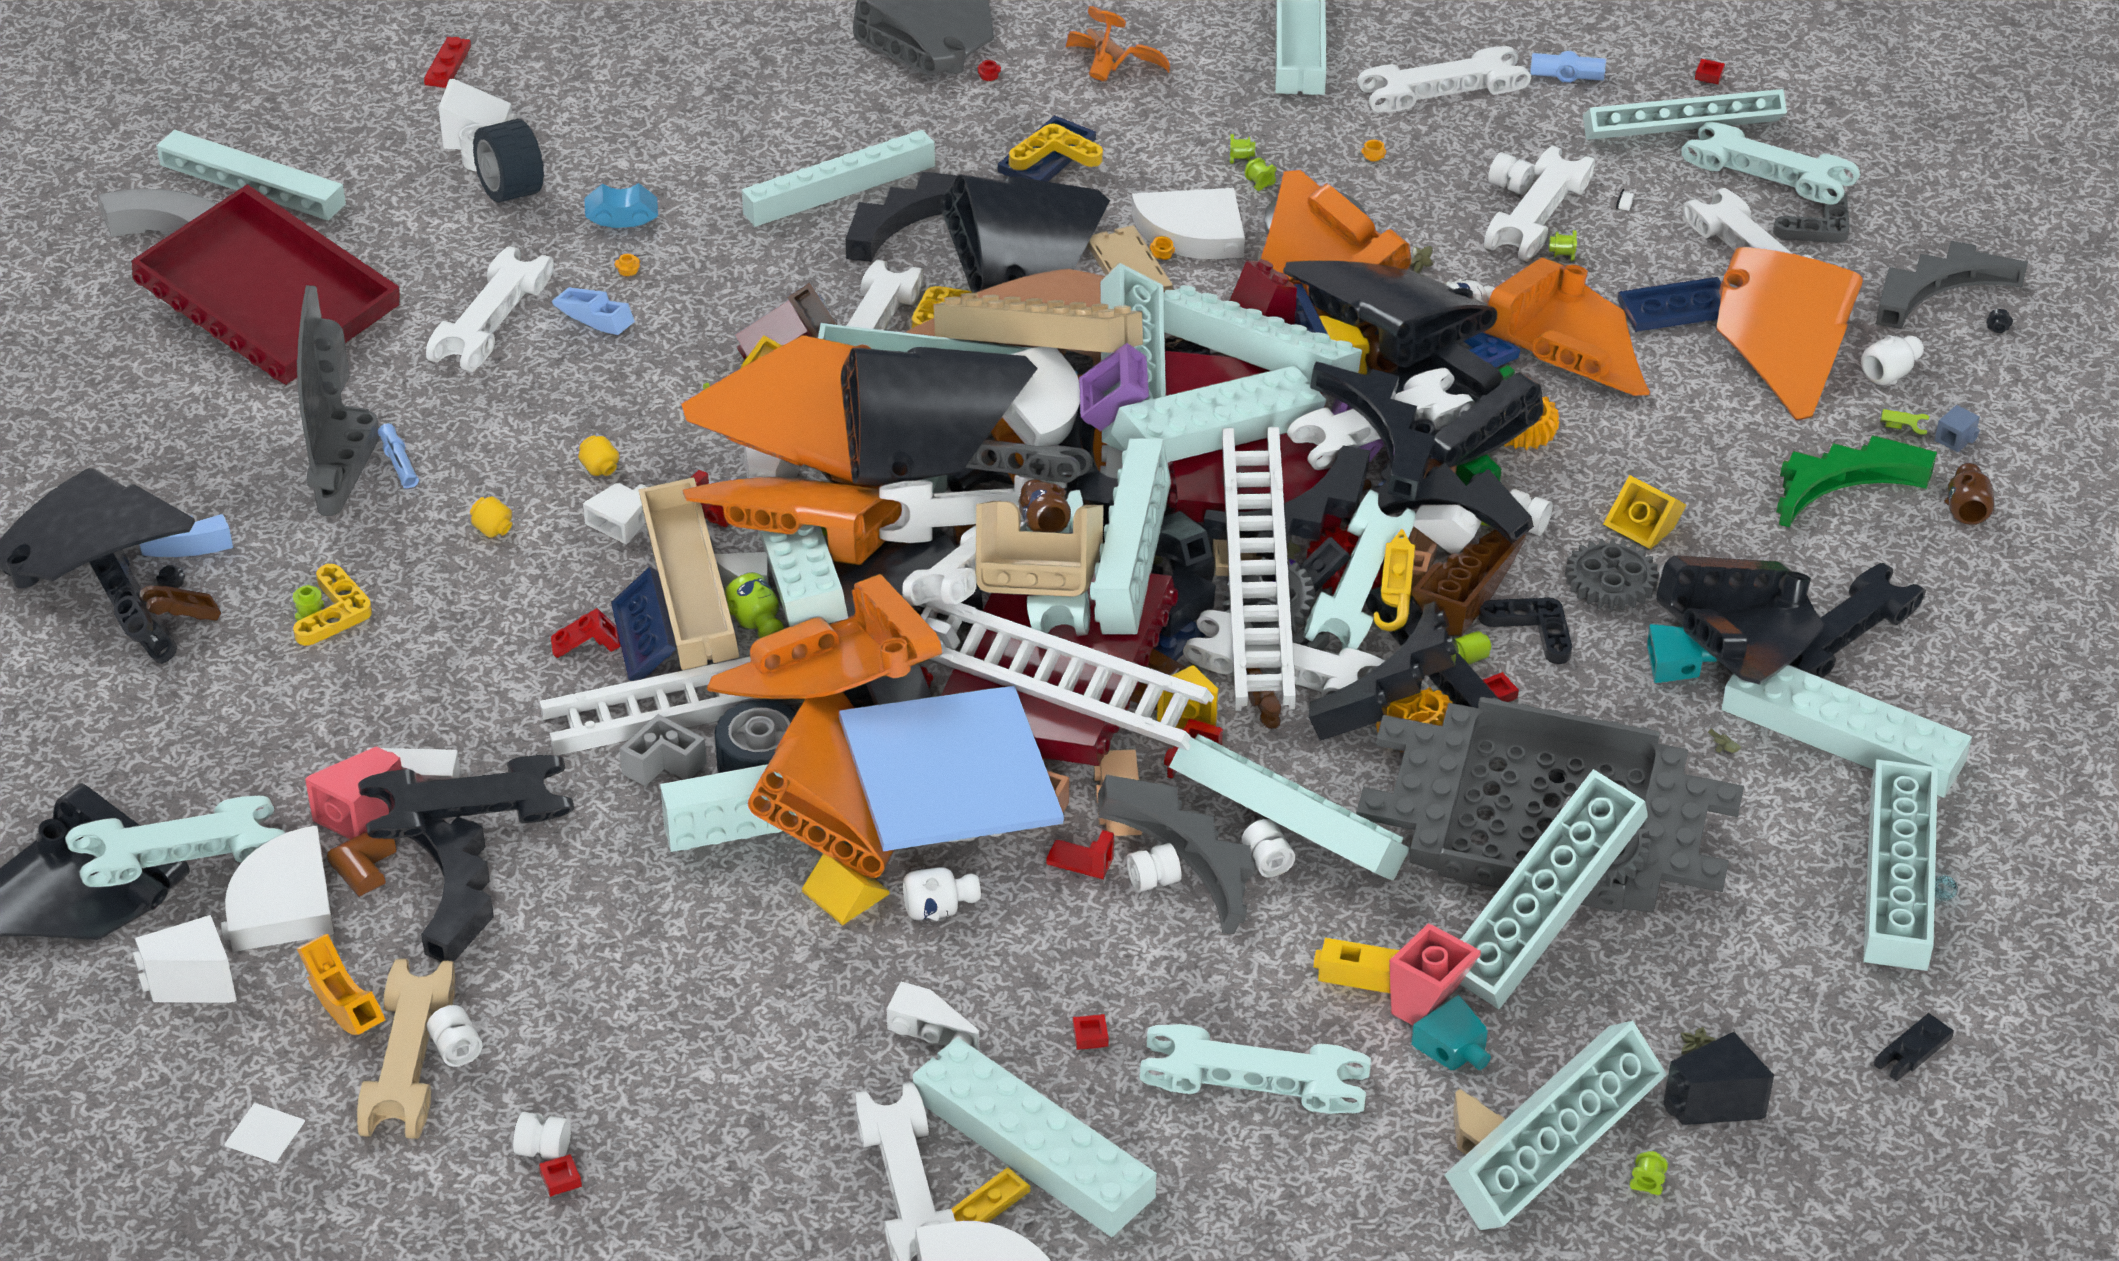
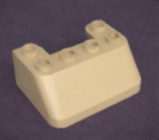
(1035, 561)

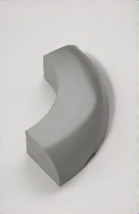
(149, 209)

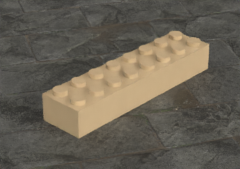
(1038, 322)
(688, 575)

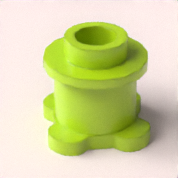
(1241, 149)
(1260, 173)
(1563, 244)
(307, 601)
(1649, 1172)

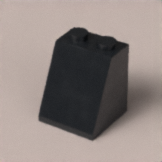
(890, 690)
(1718, 1084)

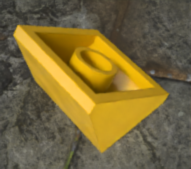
(1193, 709)
(842, 890)

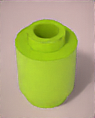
(1474, 647)

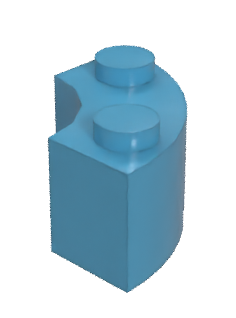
(621, 206)

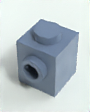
(1957, 428)

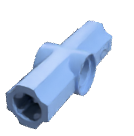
(1578, 68)

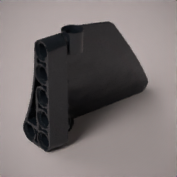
(44, 886)

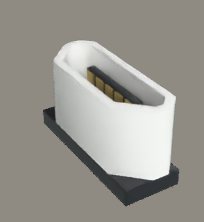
(1625, 200)

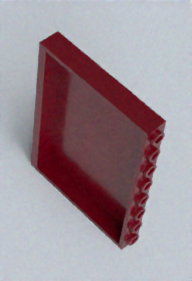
(246, 276)
(1199, 479)
(1056, 729)

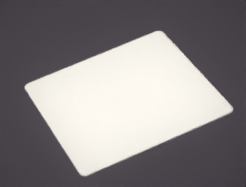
(264, 1132)

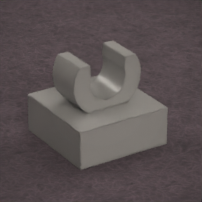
(945, 633)

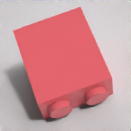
(336, 794)
(1428, 972)

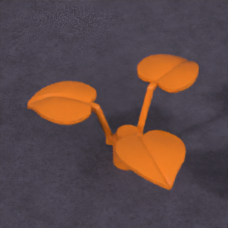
(1103, 61)

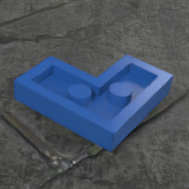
(1493, 349)

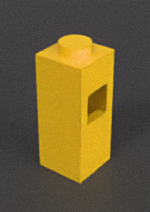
(1354, 965)

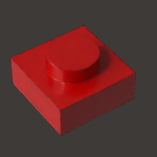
(1709, 71)
(1502, 687)
(1090, 1032)
(560, 1175)

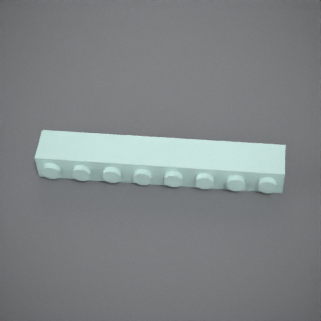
(1684, 114)
(236, 169)
(838, 177)

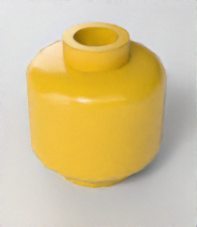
(598, 456)
(491, 516)

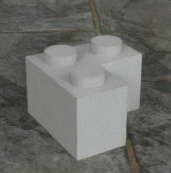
(660, 747)

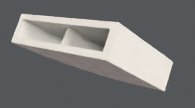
(1197, 221)
(1048, 402)
(279, 893)
(973, 1243)

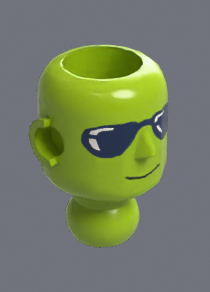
(753, 604)

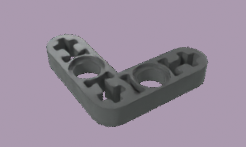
(1786, 226)

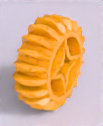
(1541, 431)
(1422, 707)

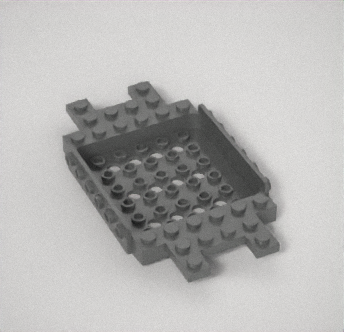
(1449, 767)

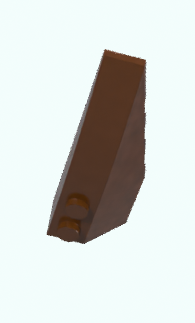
(1467, 579)

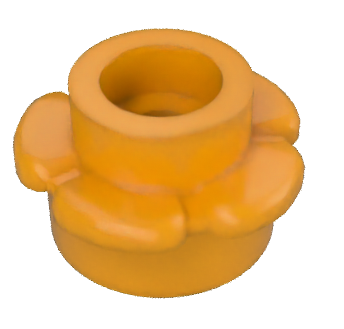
(1373, 150)
(1162, 248)
(627, 264)

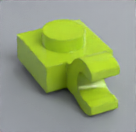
(1896, 419)

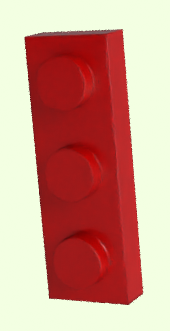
(447, 62)

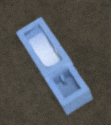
(595, 310)
(204, 537)

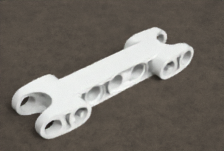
(1480, 72)
(1730, 222)
(1526, 223)
(884, 294)
(473, 331)
(1354, 430)
(926, 510)
(950, 579)
(1311, 666)
(895, 1131)

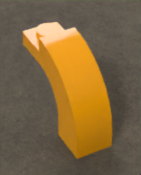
(341, 997)

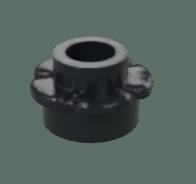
(1999, 320)
(171, 576)

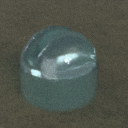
(1942, 894)

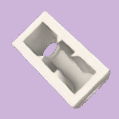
(616, 512)

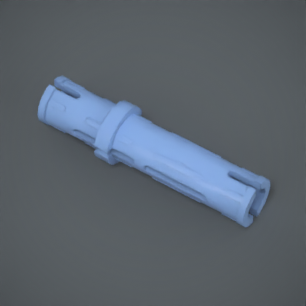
(395, 449)

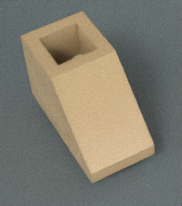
(1472, 1121)

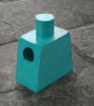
(1674, 654)
(1452, 1036)

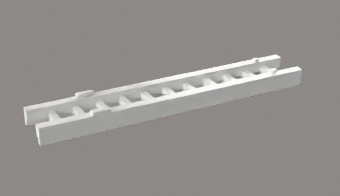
(1238, 590)
(1062, 694)
(624, 728)

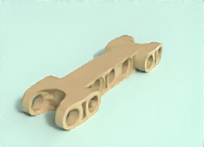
(398, 1089)

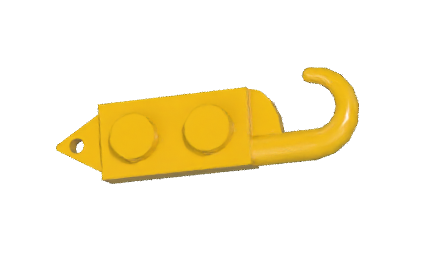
(1397, 580)

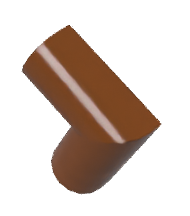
(356, 860)

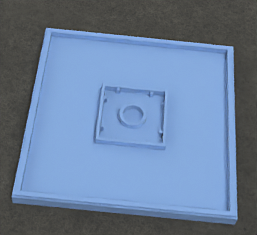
(950, 768)

